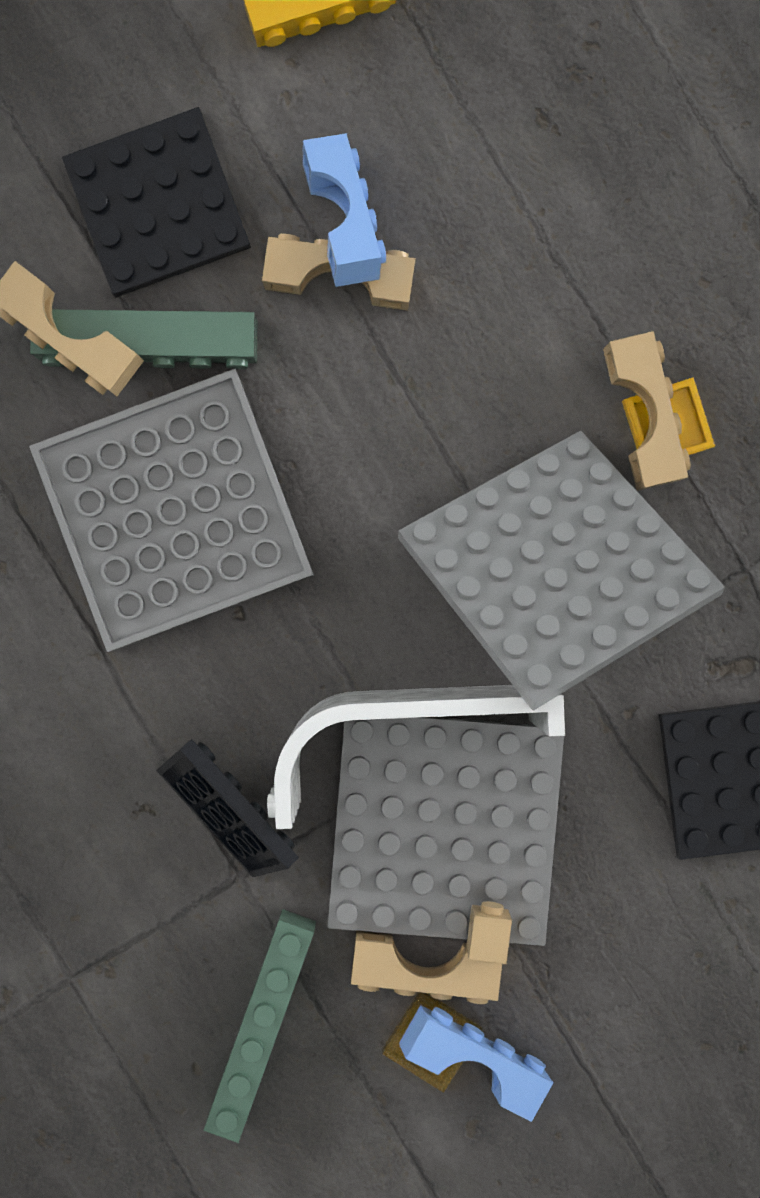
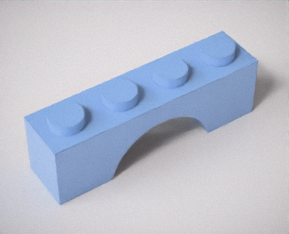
(333, 174)
(439, 1042)

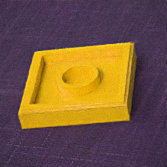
(687, 403)

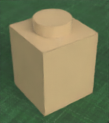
(489, 933)

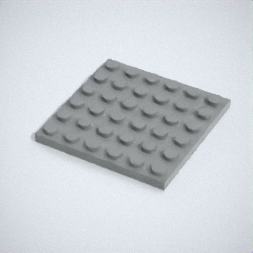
(171, 510)
(559, 567)
(444, 821)

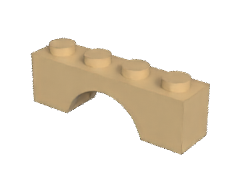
(295, 263)
(103, 357)
(637, 366)
(381, 965)

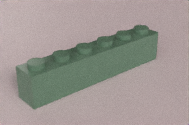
(164, 335)
(260, 1026)

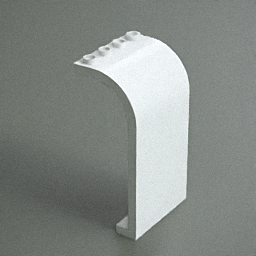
(393, 704)

